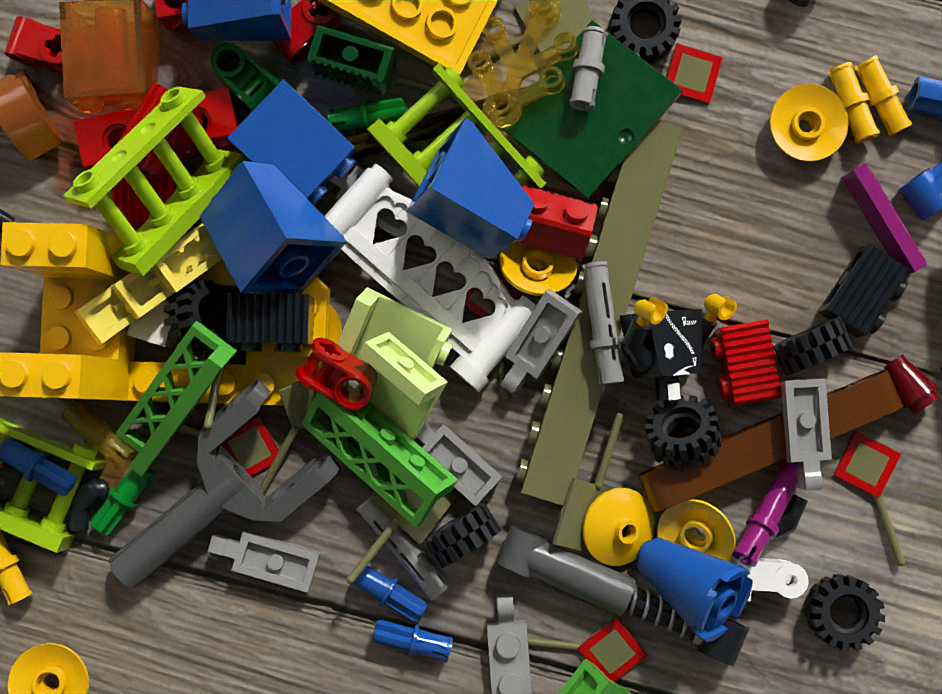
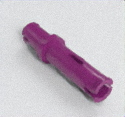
(764, 522)

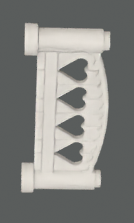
(479, 341)

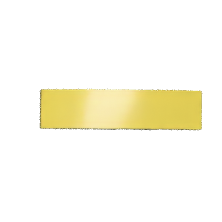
(138, 294)

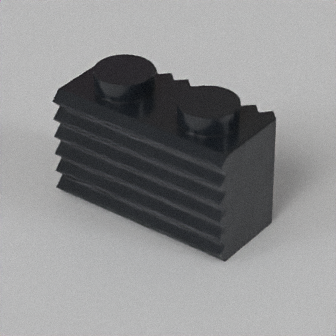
(865, 291)
(270, 320)

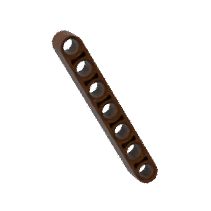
(765, 443)

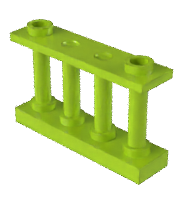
(416, 165)
(167, 220)
(14, 515)

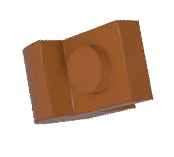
(25, 118)

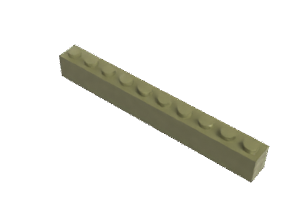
(575, 390)

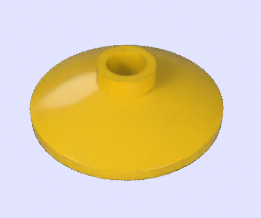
(822, 111)
(520, 267)
(605, 523)
(679, 525)
(35, 665)

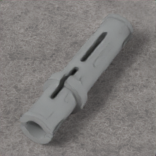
(603, 326)
(405, 551)

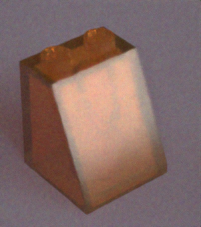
(108, 53)

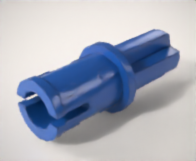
(37, 467)
(391, 594)
(412, 640)

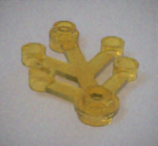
(522, 64)

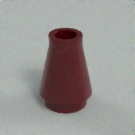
(911, 384)

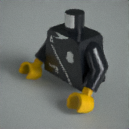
(669, 342)

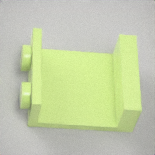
(377, 314)
(404, 384)

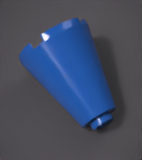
(696, 585)

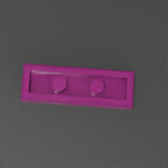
(883, 218)

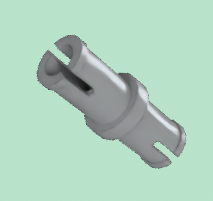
(588, 68)

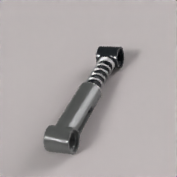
(608, 589)

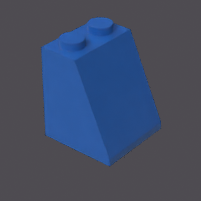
(238, 20)
(295, 140)
(472, 195)
(269, 231)

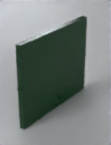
(593, 143)

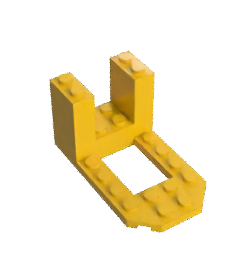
(70, 361)

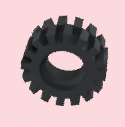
(647, 48)
(185, 309)
(813, 346)
(688, 449)
(462, 535)
(868, 612)

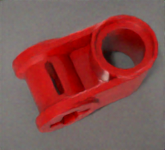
(303, 29)
(35, 44)
(335, 373)

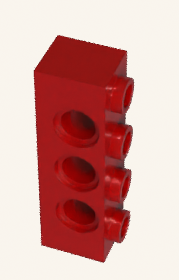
(102, 132)

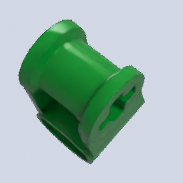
(248, 82)

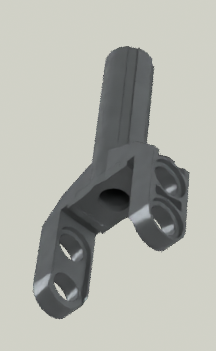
(220, 489)

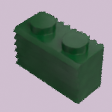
(352, 60)

